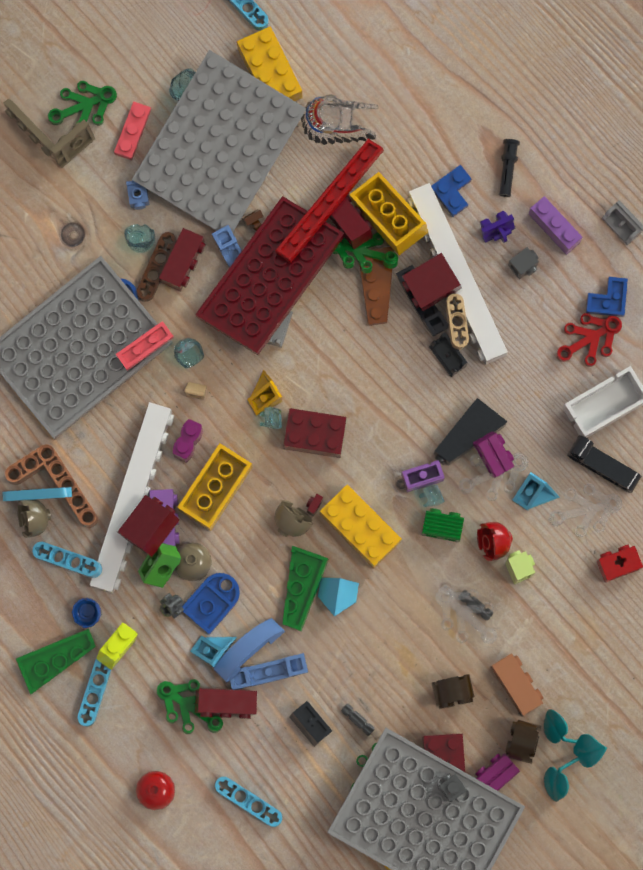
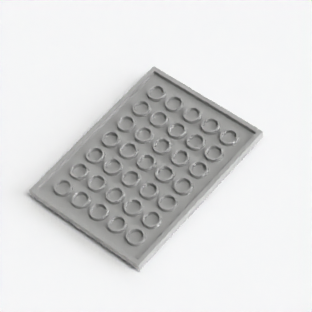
(219, 143)
(66, 348)
(409, 823)

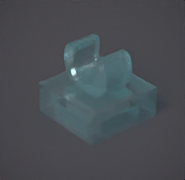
(272, 418)
(433, 495)

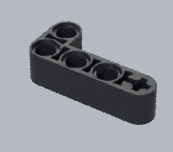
(603, 464)

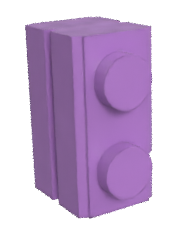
(422, 476)

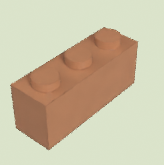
(517, 684)

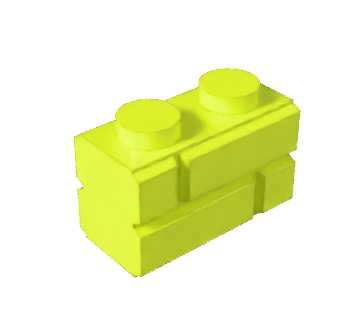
(116, 646)

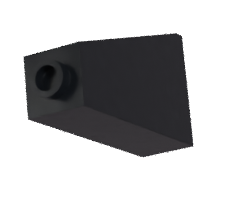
(472, 426)

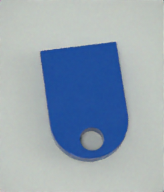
(212, 603)

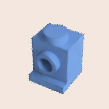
(137, 202)

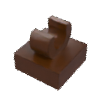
(253, 219)

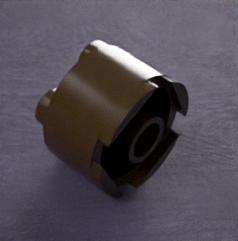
(453, 690)
(523, 742)

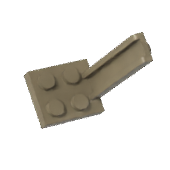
(67, 145)

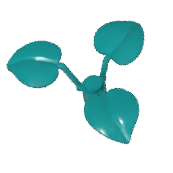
(587, 750)

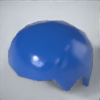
(86, 612)

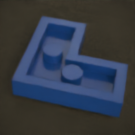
(447, 190)
(612, 303)

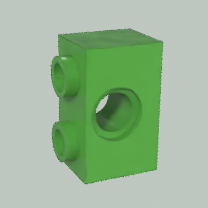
(159, 567)

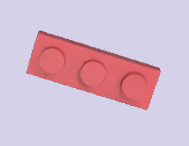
(132, 130)
(144, 345)

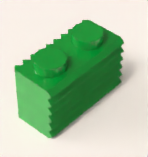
(442, 525)

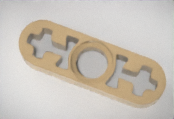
(453, 335)

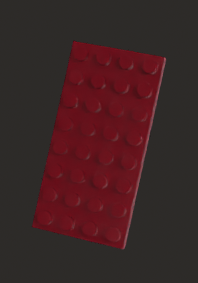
(264, 286)

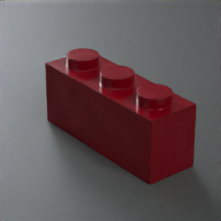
(349, 221)
(182, 260)
(226, 703)

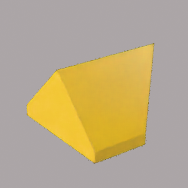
(264, 394)

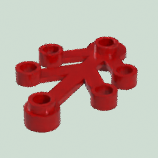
(592, 337)

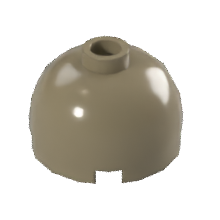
(33, 517)
(291, 520)
(194, 563)

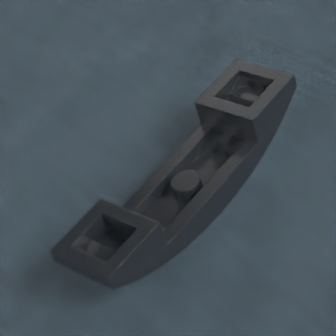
(431, 317)

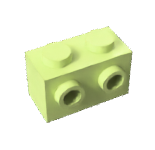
(520, 566)

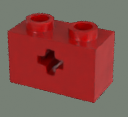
(611, 571)

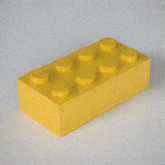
(268, 63)
(389, 213)
(215, 487)
(360, 526)

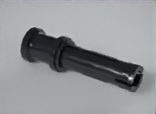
(509, 159)

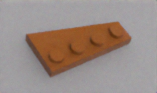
(377, 289)

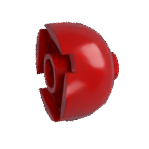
(494, 540)
(155, 790)

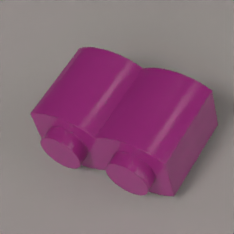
(190, 436)

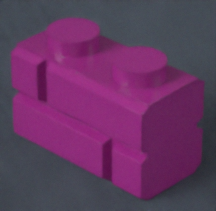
(493, 454)
(498, 773)

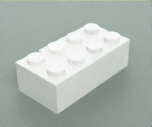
(605, 403)

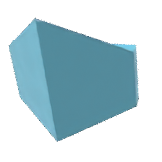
(534, 492)
(337, 594)
(212, 648)

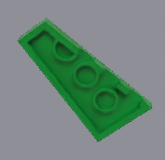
(303, 582)
(47, 662)

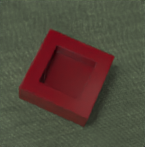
(313, 504)

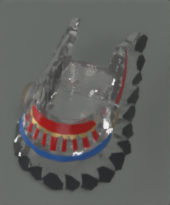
(331, 120)

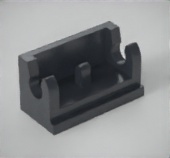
(447, 355)
(310, 723)

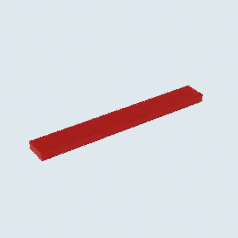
(329, 200)

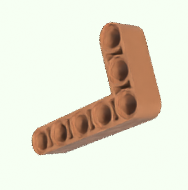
(60, 479)

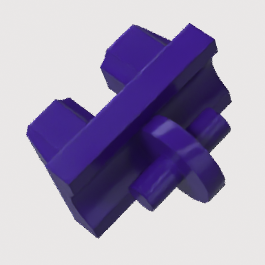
(498, 229)

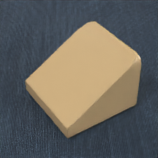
(195, 390)

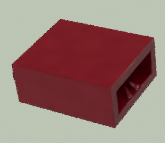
(431, 282)
(149, 525)

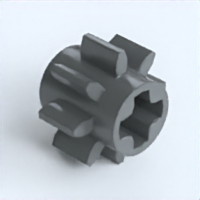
(171, 605)

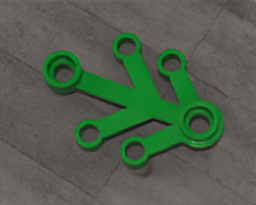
(85, 103)
(362, 251)
(186, 705)

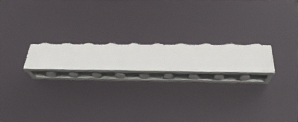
(443, 241)
(133, 490)

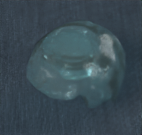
(180, 83)
(139, 237)
(188, 352)

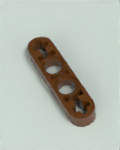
(155, 266)

